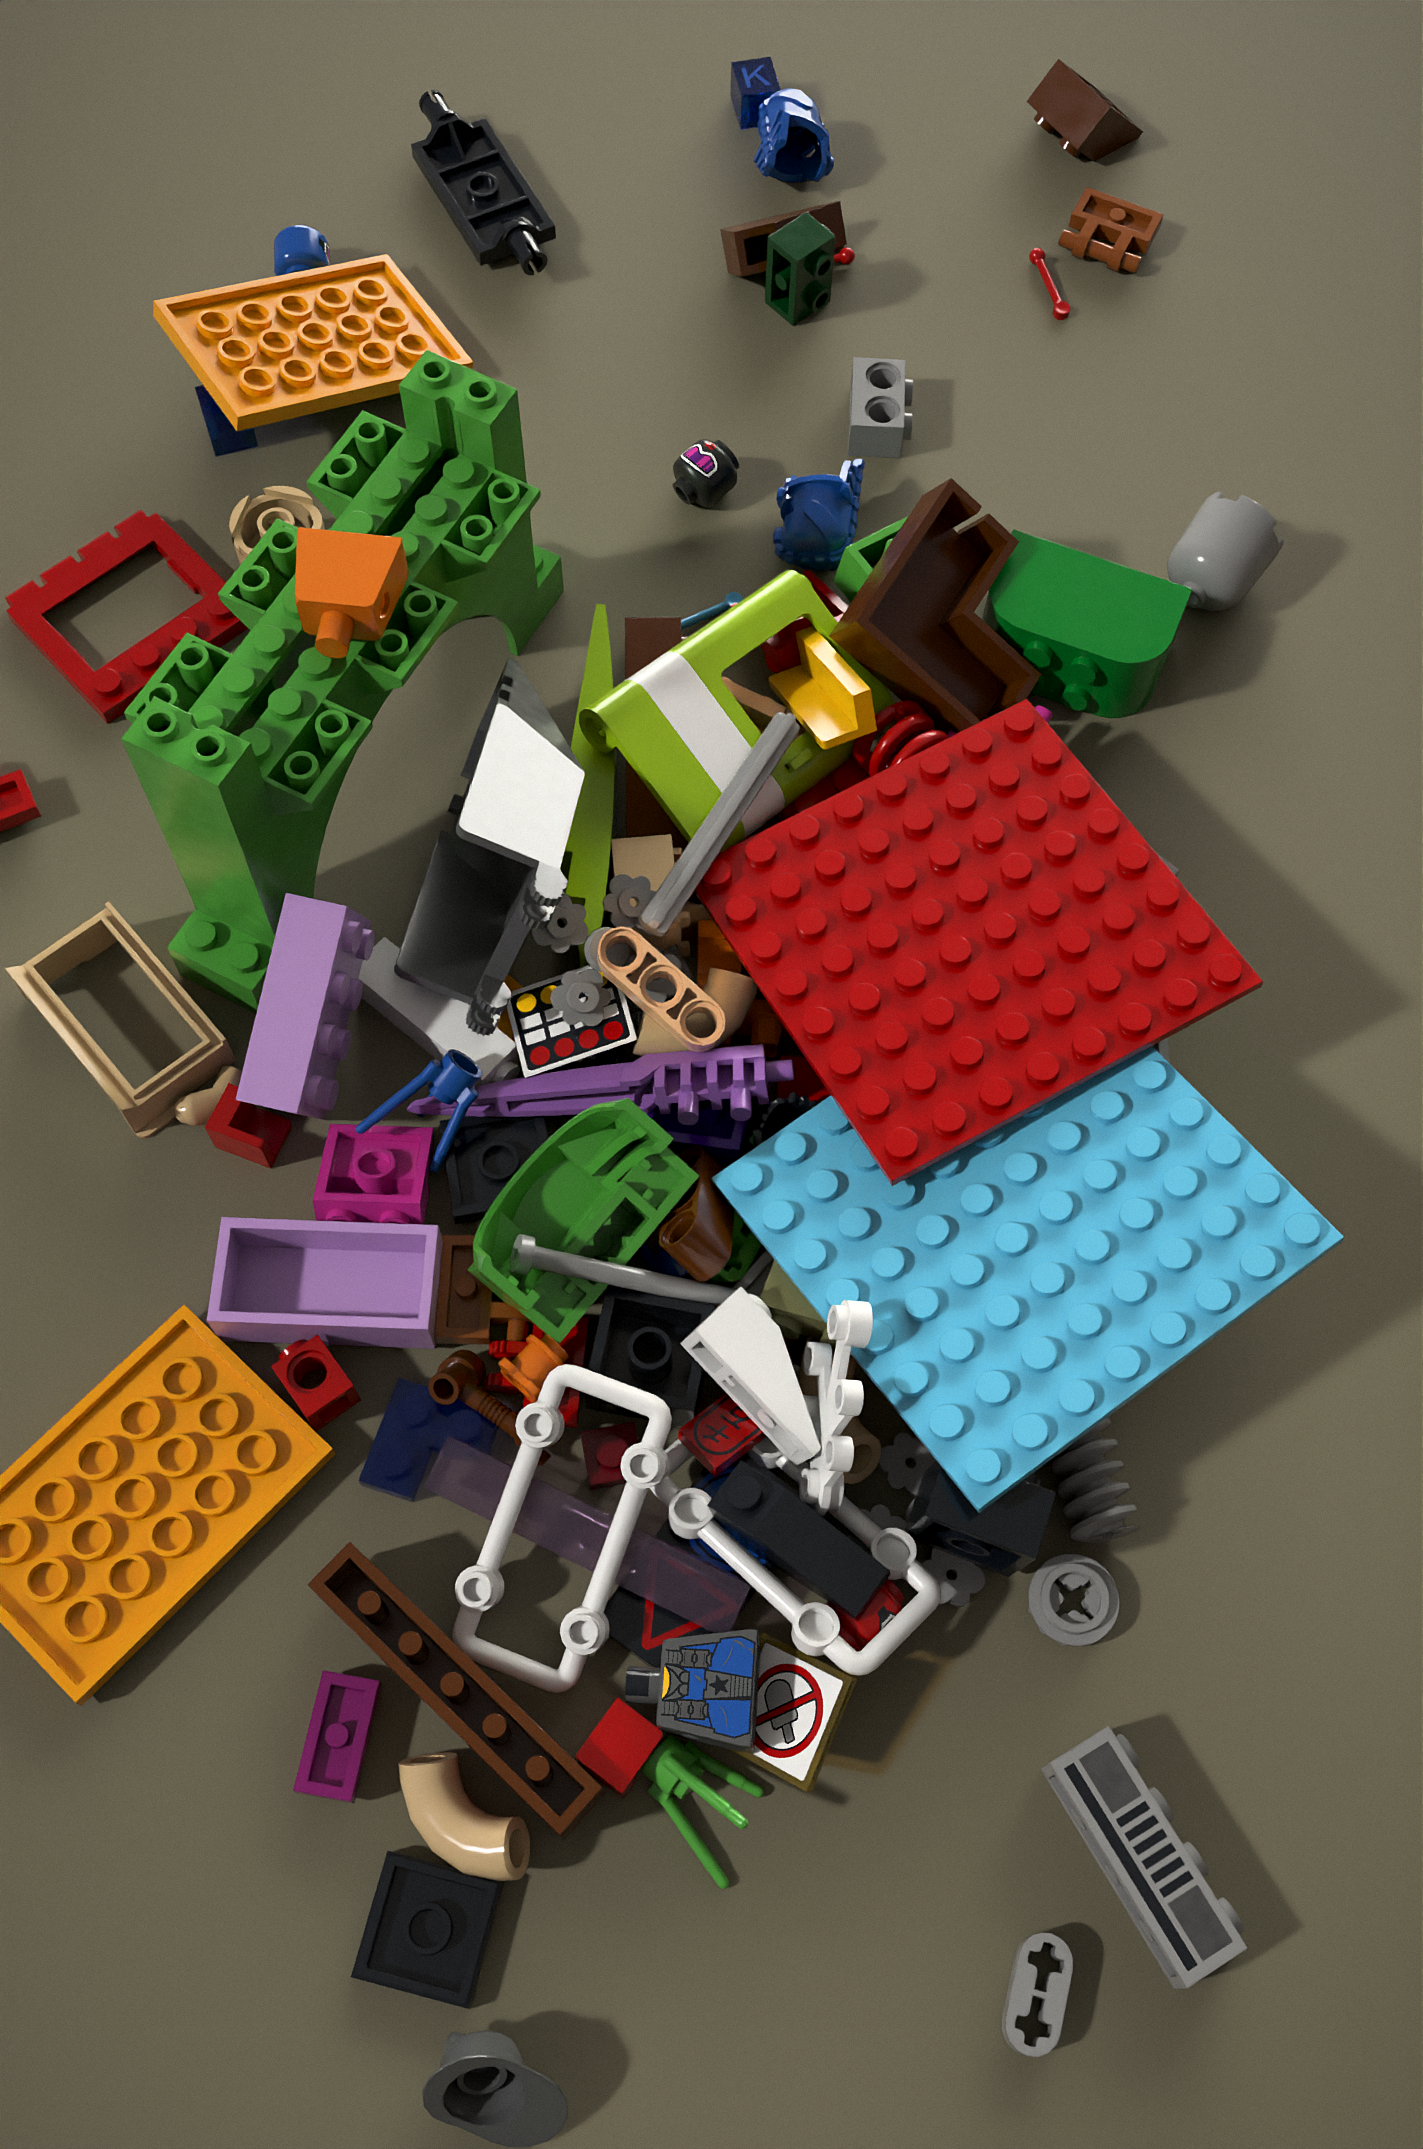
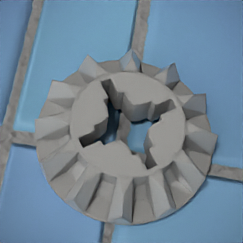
(1100, 1600)

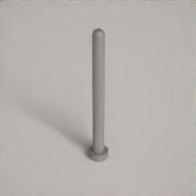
(527, 1256)

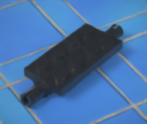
(481, 188)

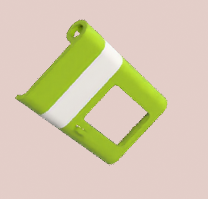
(690, 731)

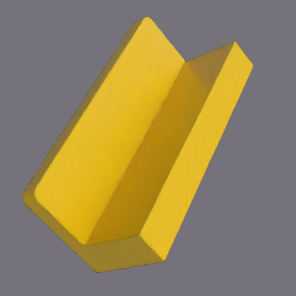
(825, 693)

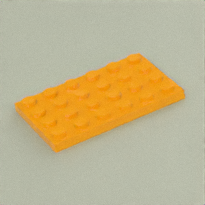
(305, 339)
(142, 1500)

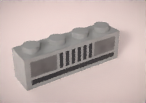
(1144, 1858)

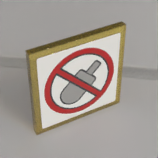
(796, 1712)

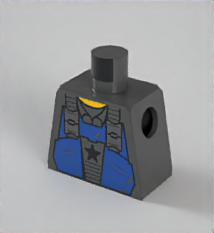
(704, 1688)

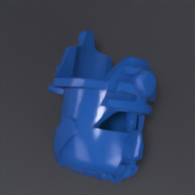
(788, 132)
(818, 517)

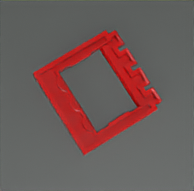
(120, 680)

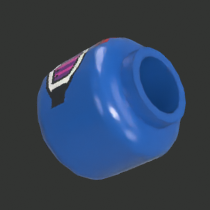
(299, 250)

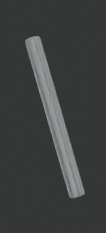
(719, 825)

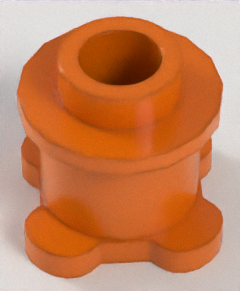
(533, 1365)

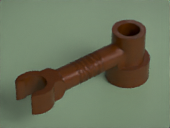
(461, 1379)

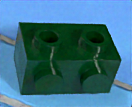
(799, 268)

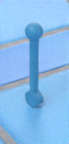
(730, 599)

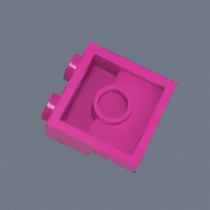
(374, 1175)

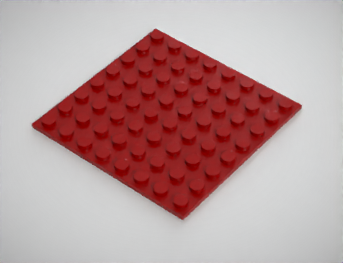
(968, 938)

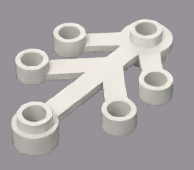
(835, 1405)

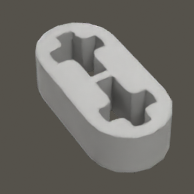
(1052, 1997)

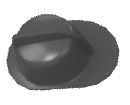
(493, 2093)

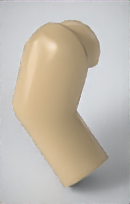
(199, 1106)

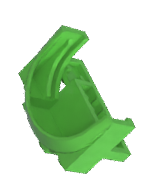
(576, 1206)

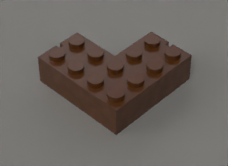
(918, 619)

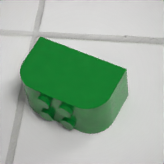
(1085, 625)

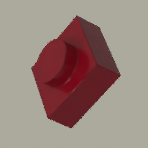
(604, 1451)

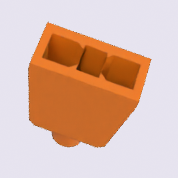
(347, 586)

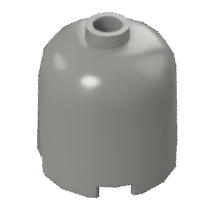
(1224, 551)

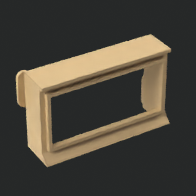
(152, 1103)

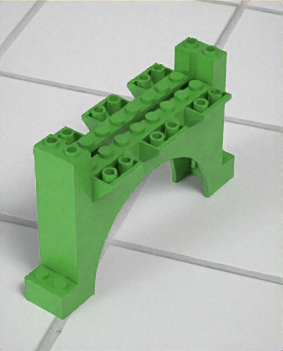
(258, 741)

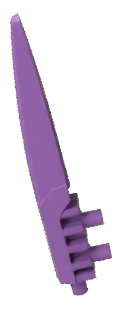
(647, 1082)

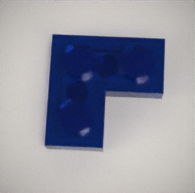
(409, 1434)

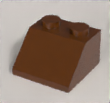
(1080, 114)

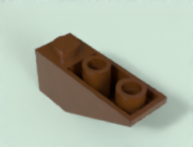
(747, 243)

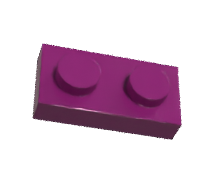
(338, 1737)

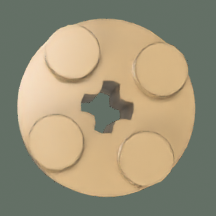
(255, 516)

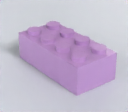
(306, 1007)
(327, 1280)

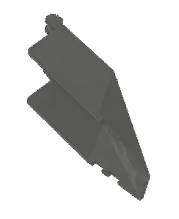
(500, 860)

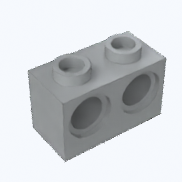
(878, 407)

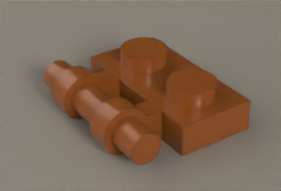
(1114, 221)
(467, 1305)

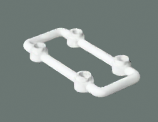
(482, 1584)
(813, 1624)

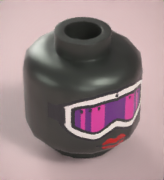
(705, 473)

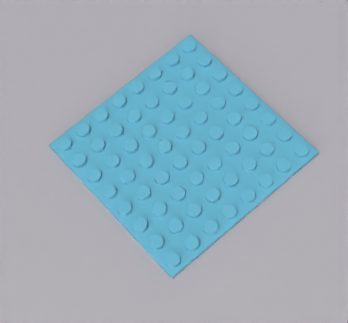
(1037, 1265)

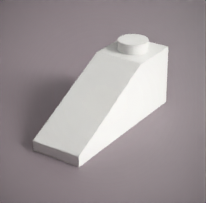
(752, 1365)

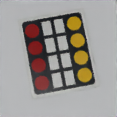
(549, 1042)

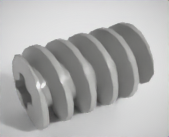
(1093, 1489)

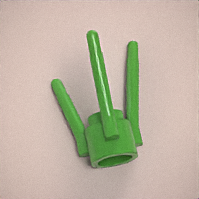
(677, 1771)

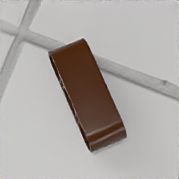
(701, 1223)

